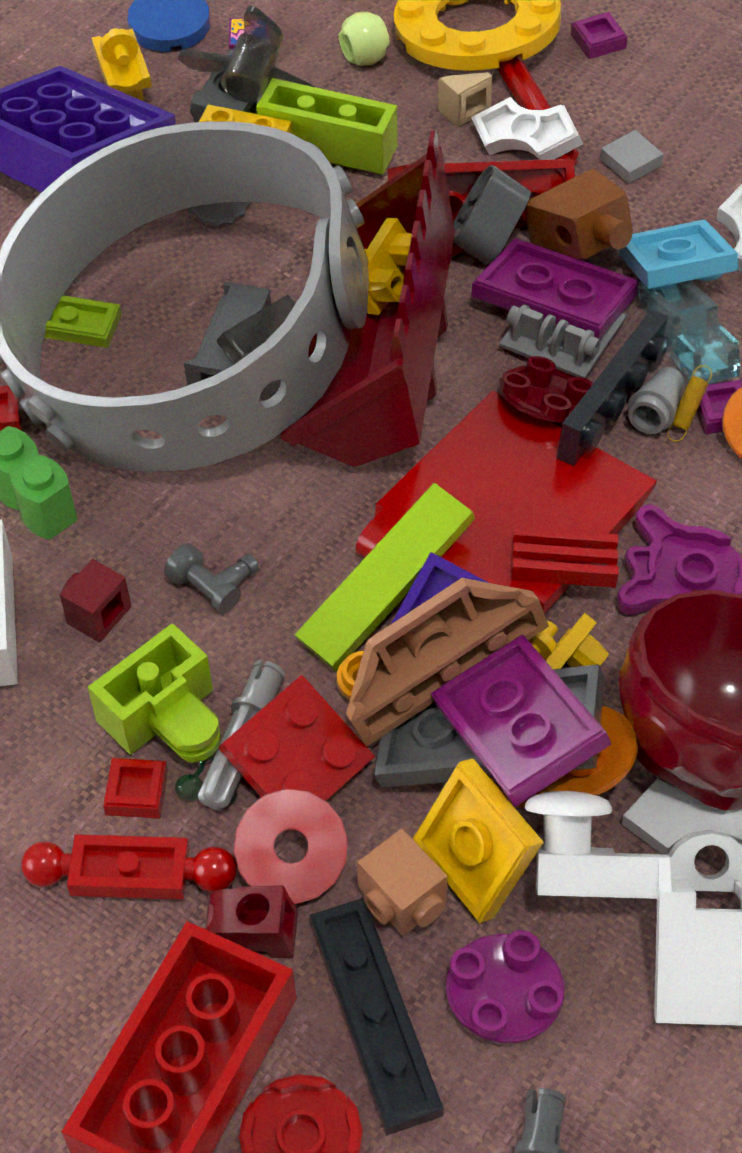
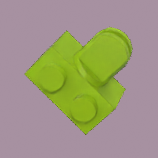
(160, 695)

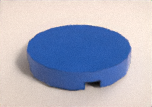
(169, 23)

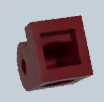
(255, 918)

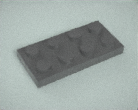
(430, 748)

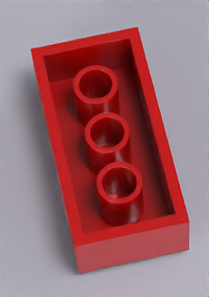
(185, 1051)

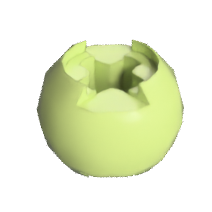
(364, 38)

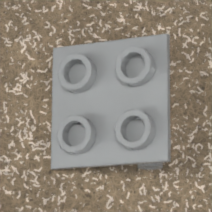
(566, 345)

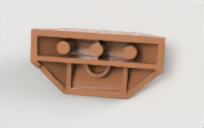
(434, 647)

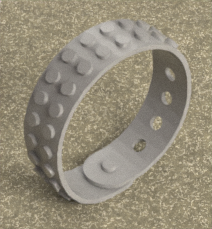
(142, 182)

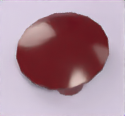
(542, 389)

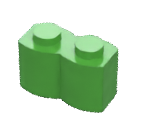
(34, 485)

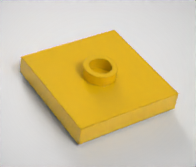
(477, 840)

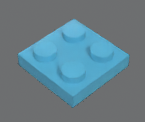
(679, 255)

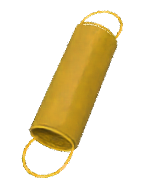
(689, 402)

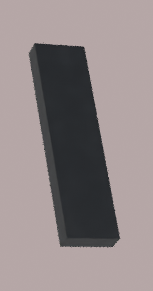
(376, 1017)

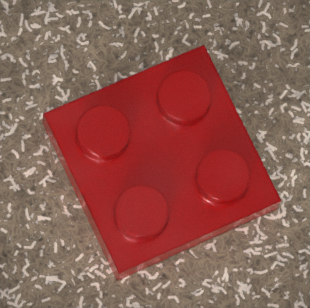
(296, 745)

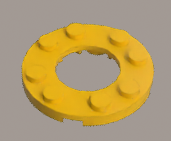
(452, 49)

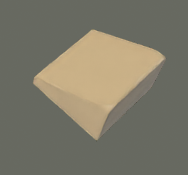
(464, 96)

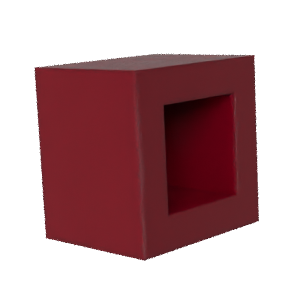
(95, 600)

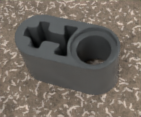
(489, 214)

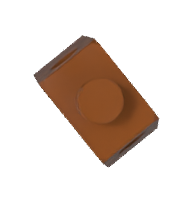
(580, 216)

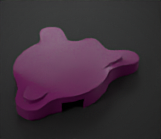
(676, 562)

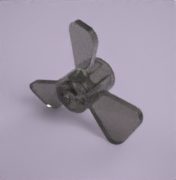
(251, 61)

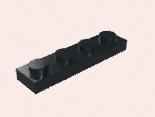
(609, 392)

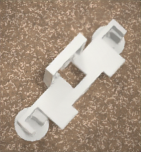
(695, 947)

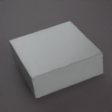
(631, 156)

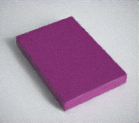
(555, 286)
(520, 720)

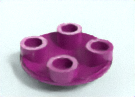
(505, 987)

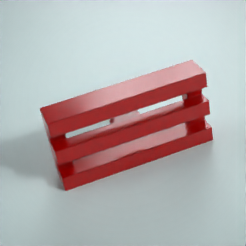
(565, 550)

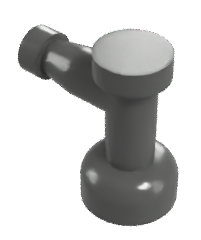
(186, 566)

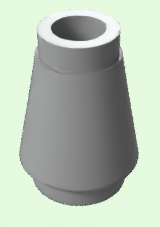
(656, 401)

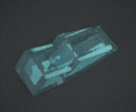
(694, 331)

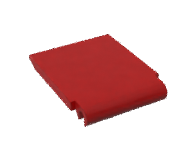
(510, 477)

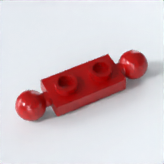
(128, 866)

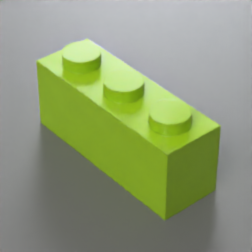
(341, 125)

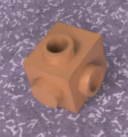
(402, 884)

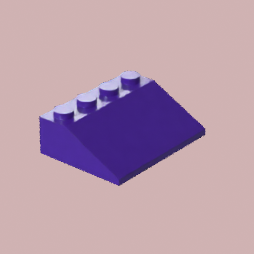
(63, 119)

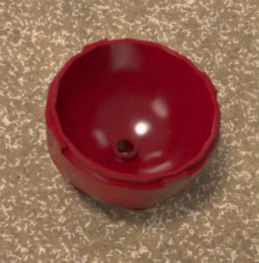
(686, 694)

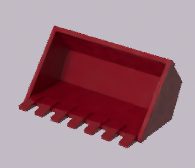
(388, 369)

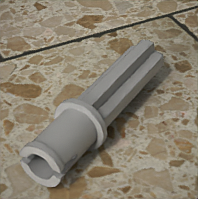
(258, 692)

